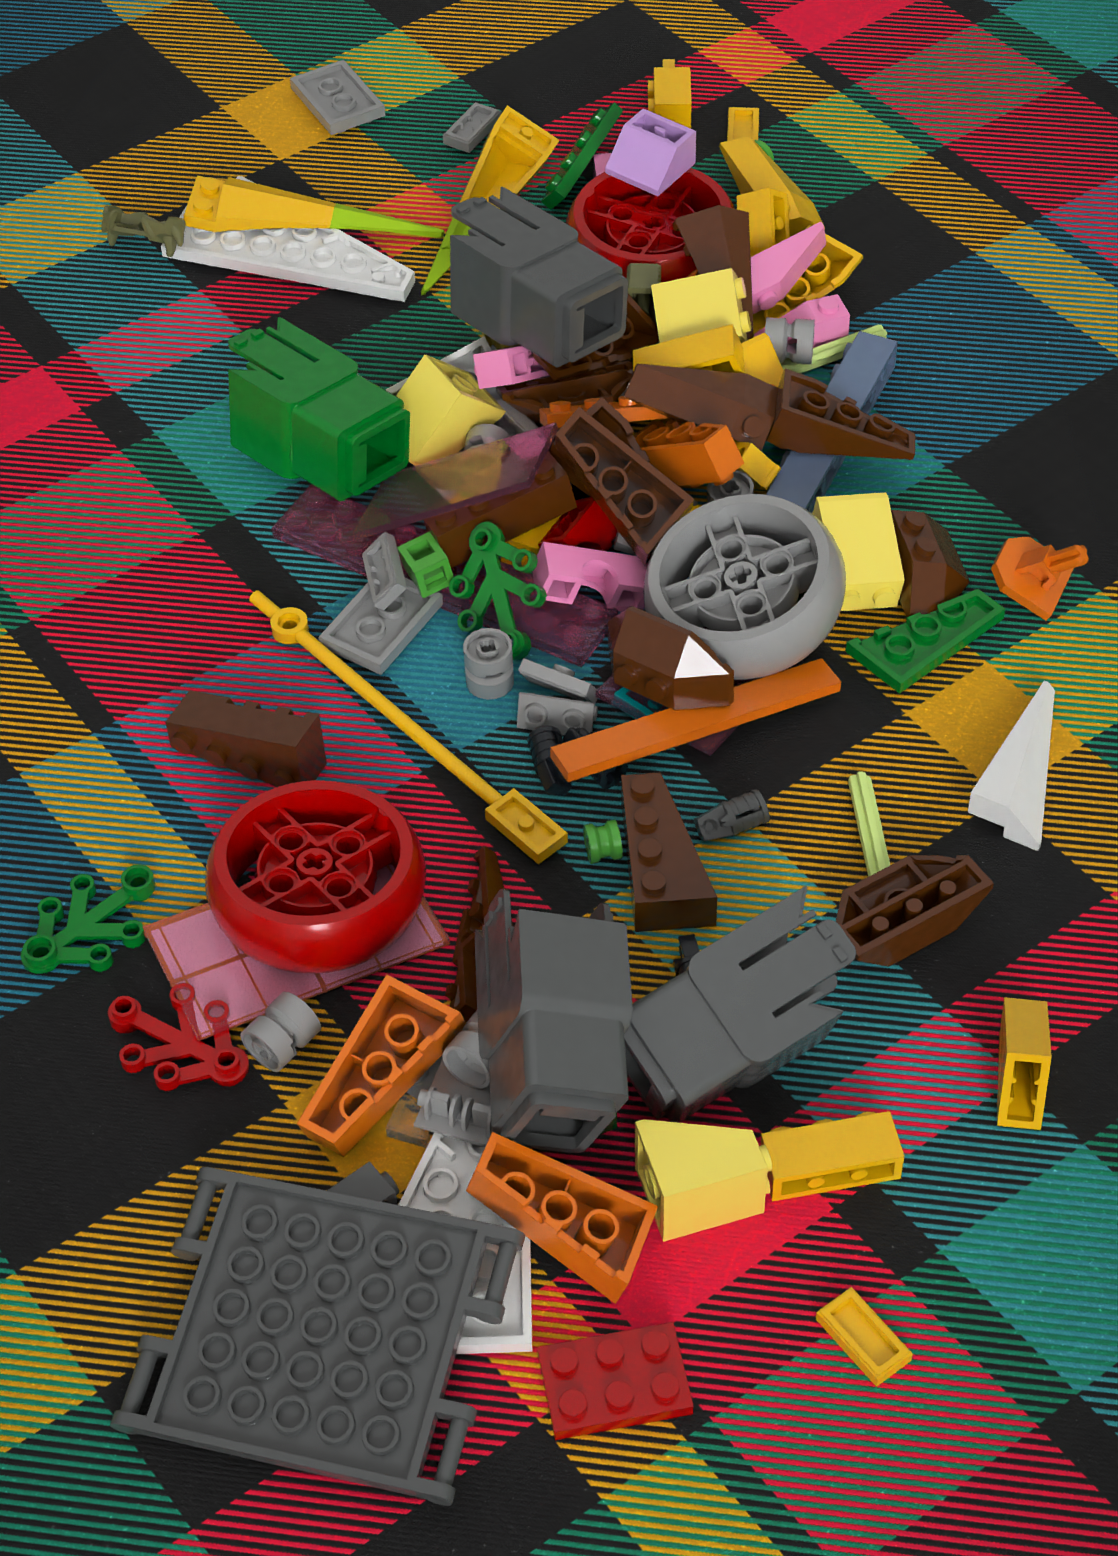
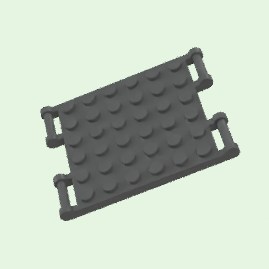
(320, 1333)

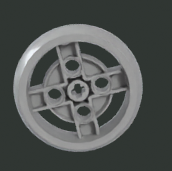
(746, 574)

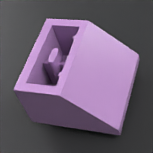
(652, 152)

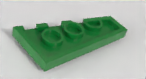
(580, 154)
(925, 640)

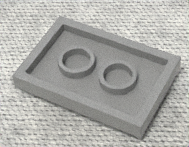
(337, 97)
(378, 636)

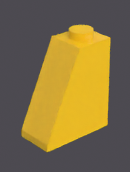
(1023, 1063)

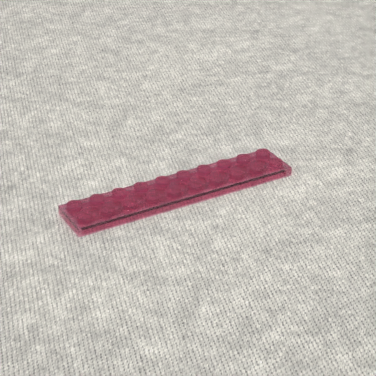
(560, 629)

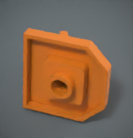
(1036, 573)

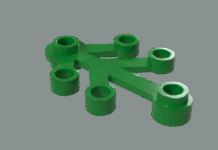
(496, 584)
(87, 925)

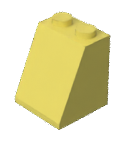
(700, 305)
(443, 409)
(868, 546)
(700, 1174)

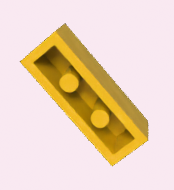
(708, 350)
(833, 1155)

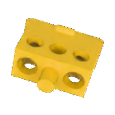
(757, 465)

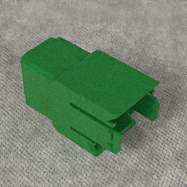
(313, 414)

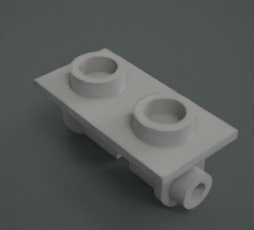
(562, 713)

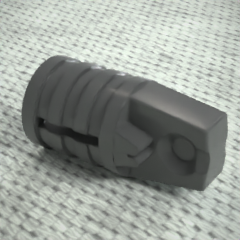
(727, 818)

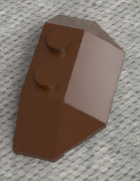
(534, 394)
(928, 563)
(666, 662)
(910, 905)

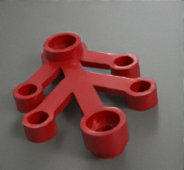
(178, 1045)

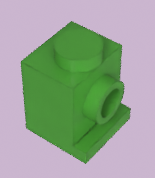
(426, 564)

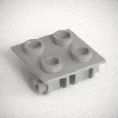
(455, 1109)

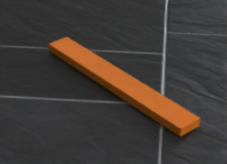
(676, 727)

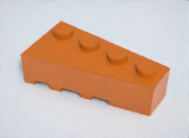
(690, 452)
(379, 1063)
(565, 1212)

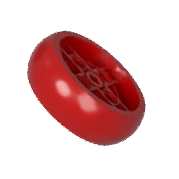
(638, 226)
(315, 876)

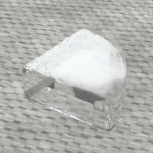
(402, 1120)

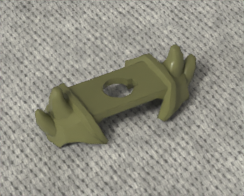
(168, 232)

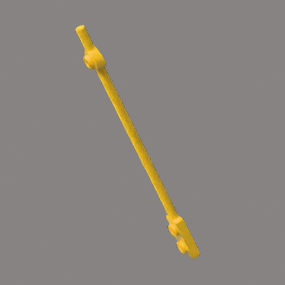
(509, 814)

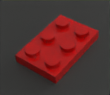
(614, 1381)

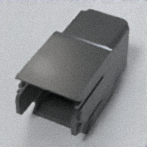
(532, 281)
(736, 1010)
(553, 1023)

